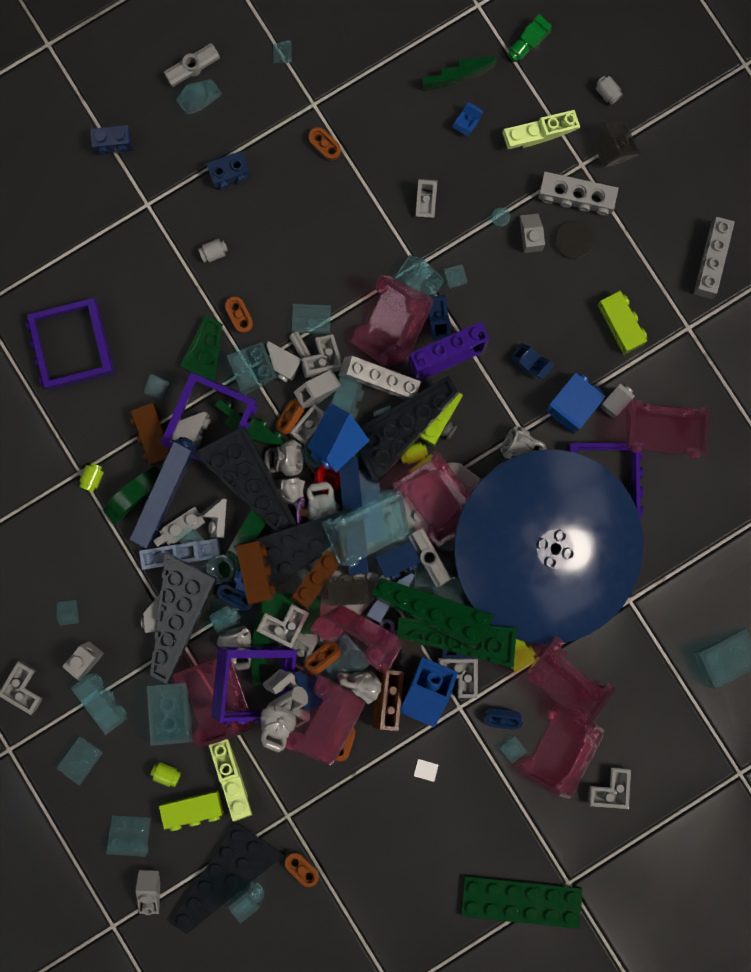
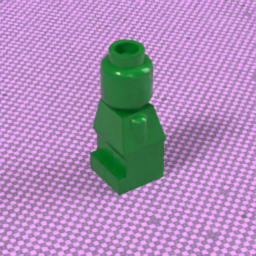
(530, 38)

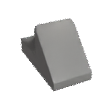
(426, 198)
(217, 512)
(304, 647)

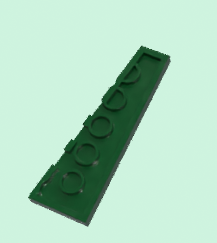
(444, 615)
(495, 646)

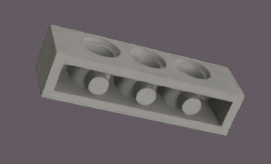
(587, 189)
(714, 257)
(379, 378)

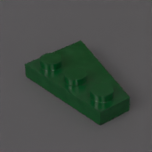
(204, 349)

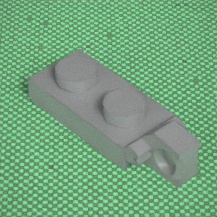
(179, 528)

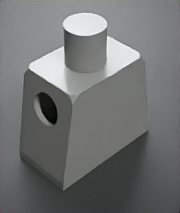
(82, 660)

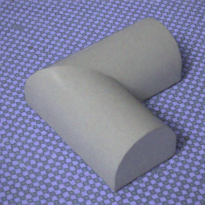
(326, 360)
(308, 424)
(286, 631)
(467, 675)
(15, 689)
(294, 701)
(614, 796)

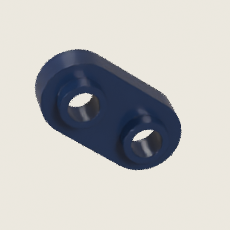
(234, 597)
(503, 718)

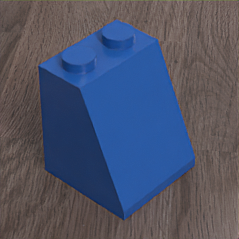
(575, 403)
(336, 438)
(428, 692)

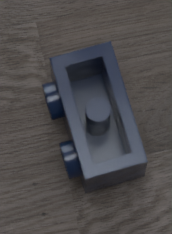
(111, 139)
(228, 170)
(397, 560)

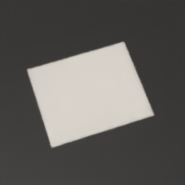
(426, 770)

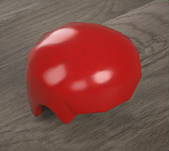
(329, 476)

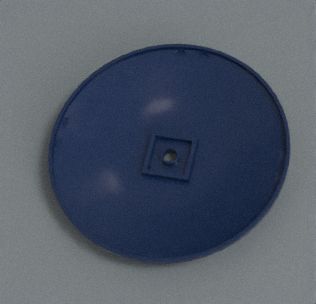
(508, 536)

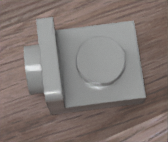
(279, 681)

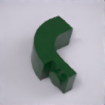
(131, 495)

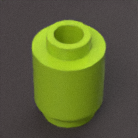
(415, 453)
(91, 477)
(165, 774)

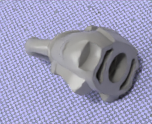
(519, 442)
(287, 458)
(292, 491)
(321, 504)
(236, 637)
(362, 684)
(278, 724)

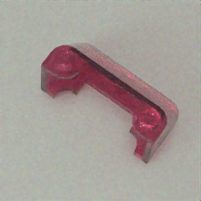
(394, 322)
(667, 429)
(435, 494)
(382, 643)
(567, 685)
(200, 689)
(331, 723)
(563, 753)

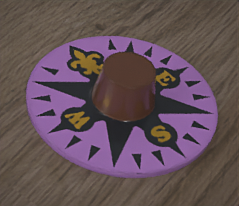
(302, 512)

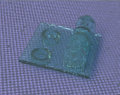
(351, 657)
(129, 836)

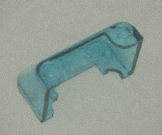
(368, 528)

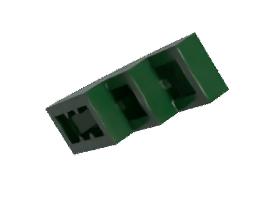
(466, 70)
(250, 530)
(258, 640)

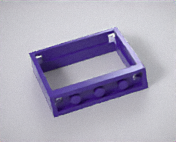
(102, 344)
(448, 352)
(184, 398)
(636, 470)
(218, 712)

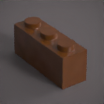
(150, 433)
(255, 572)
(315, 580)
(388, 703)

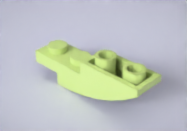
(542, 130)
(231, 780)

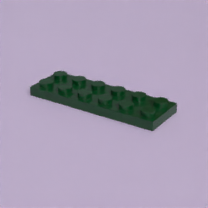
(522, 902)

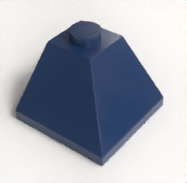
(308, 683)

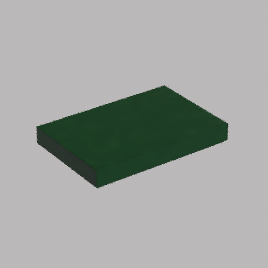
(280, 605)

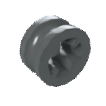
(449, 430)

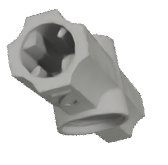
(181, 71)
(436, 568)

